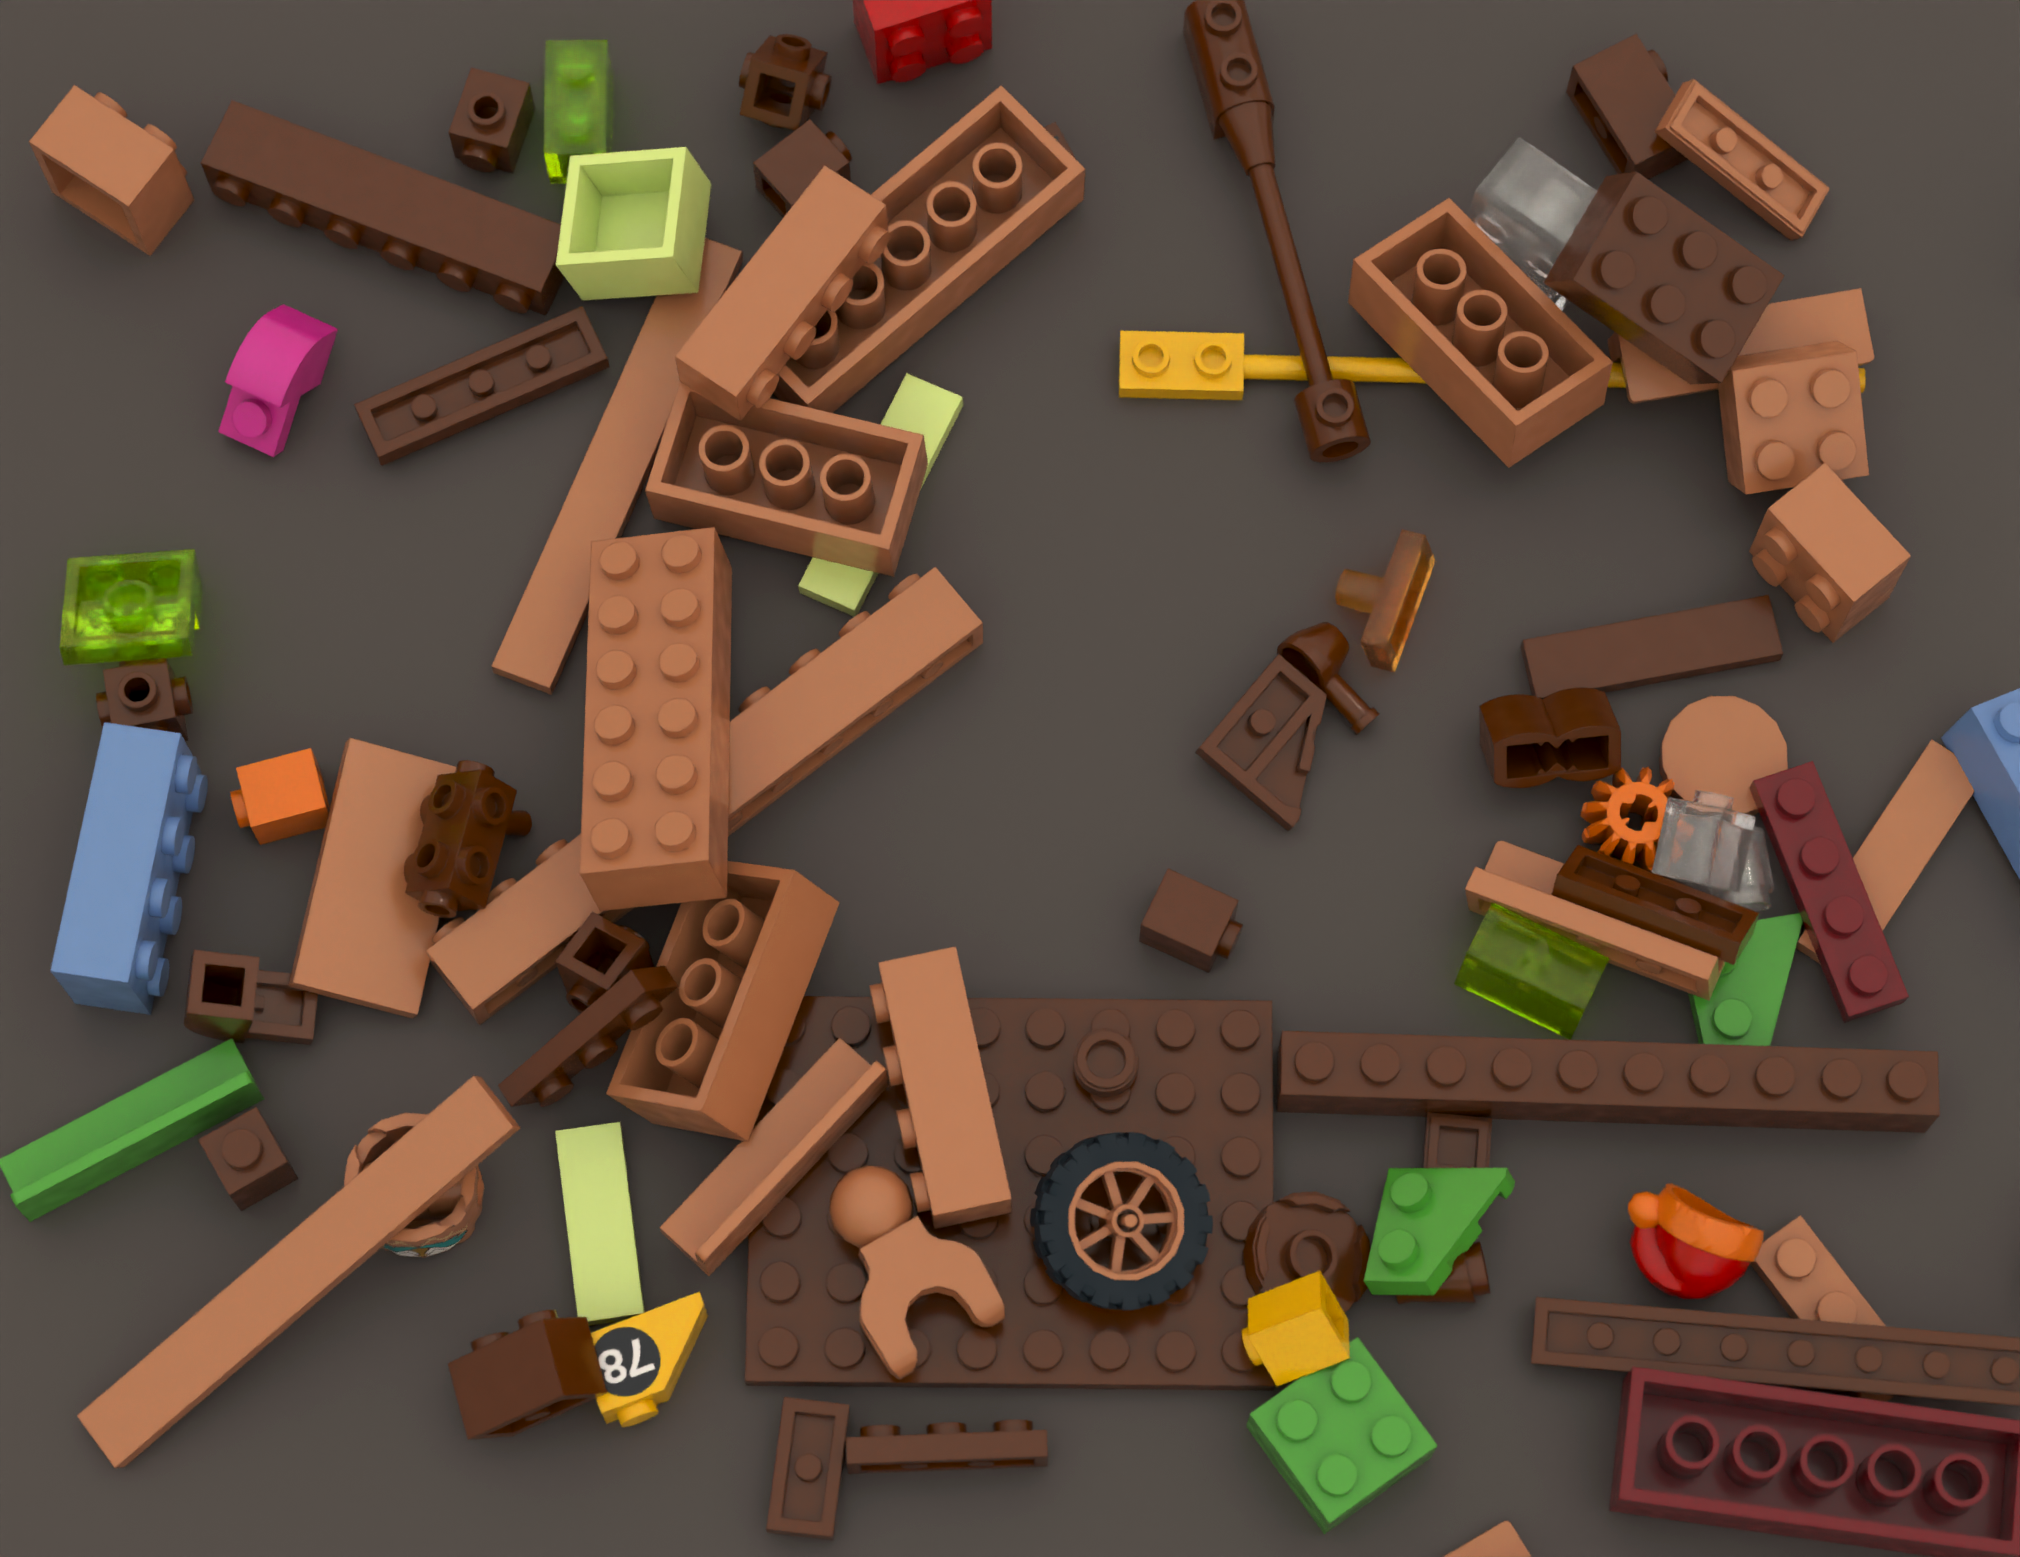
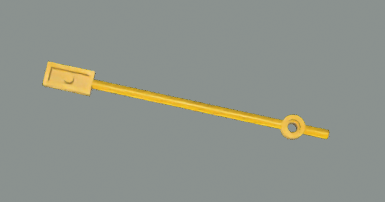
(1215, 366)

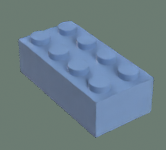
(129, 869)

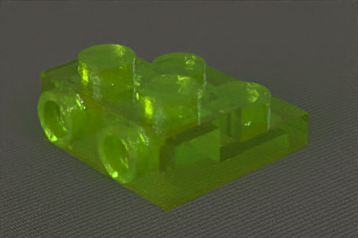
(130, 607)

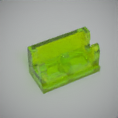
(1531, 970)

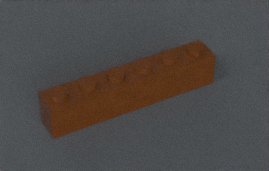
(385, 208)

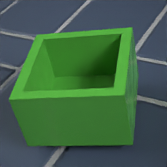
(1341, 1437)

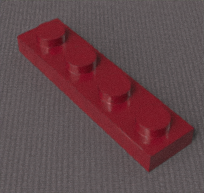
(1828, 892)

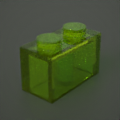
(576, 103)

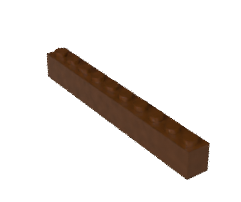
(1608, 1081)

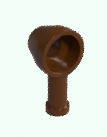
(1319, 656)

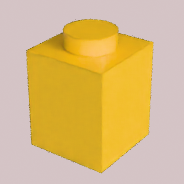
(1296, 1329)

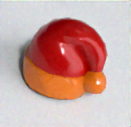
(1689, 1244)

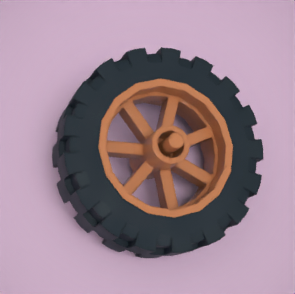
(1185, 1218)

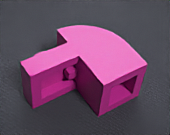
(270, 372)

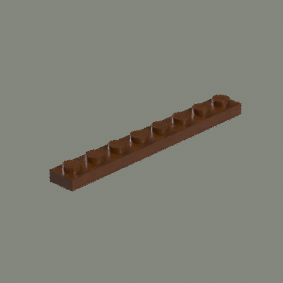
(1778, 1351)

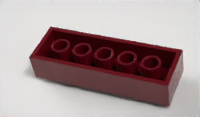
(1817, 1466)

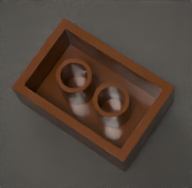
(1664, 278)

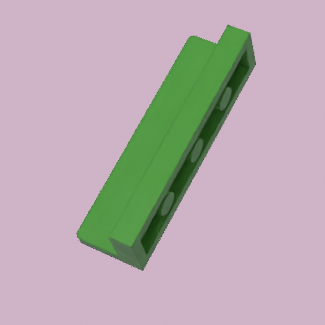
(130, 1130)

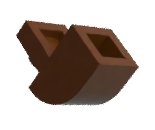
(239, 1001)

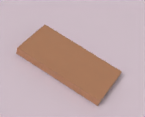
(360, 928)

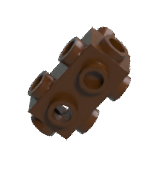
(462, 839)

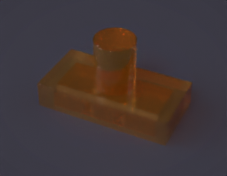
(1389, 599)

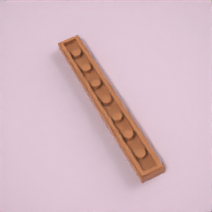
(608, 480)
(298, 1271)

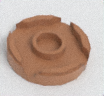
(1721, 750)

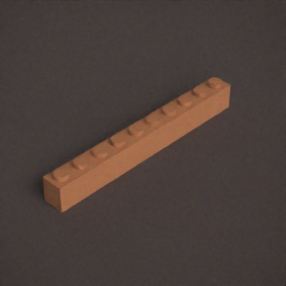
(771, 749)

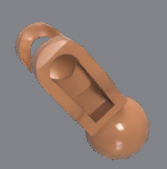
(904, 1262)

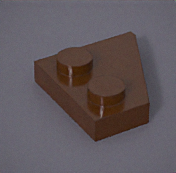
(1269, 740)

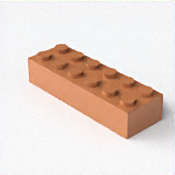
(952, 227)
(657, 720)

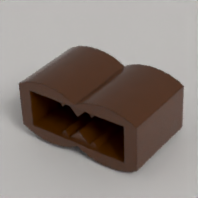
(1557, 736)

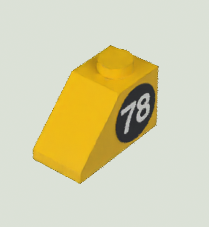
(646, 1357)

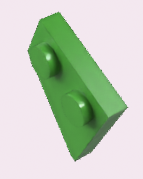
(1751, 990)
(1427, 1223)

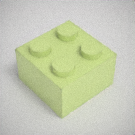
(634, 224)

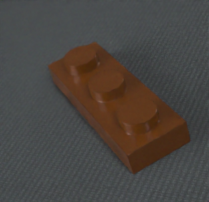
(1655, 904)
(589, 1037)
(947, 1448)

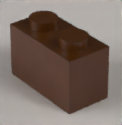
(1622, 103)
(526, 1375)

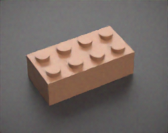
(1479, 332)
(789, 479)
(737, 995)

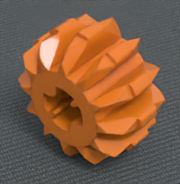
(1610, 816)

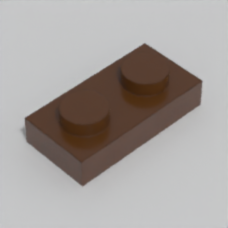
(808, 1468)

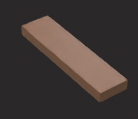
(1908, 832)

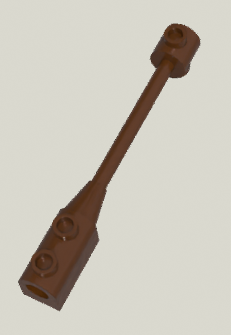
(1243, 111)

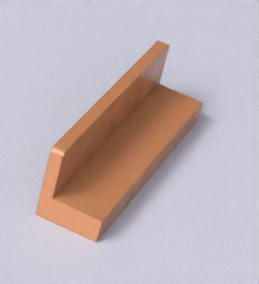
(1781, 326)
(1525, 884)
(775, 1157)

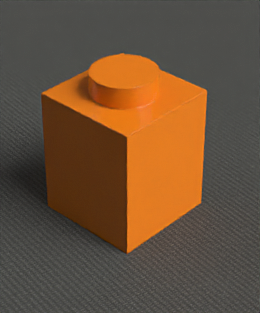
(281, 796)

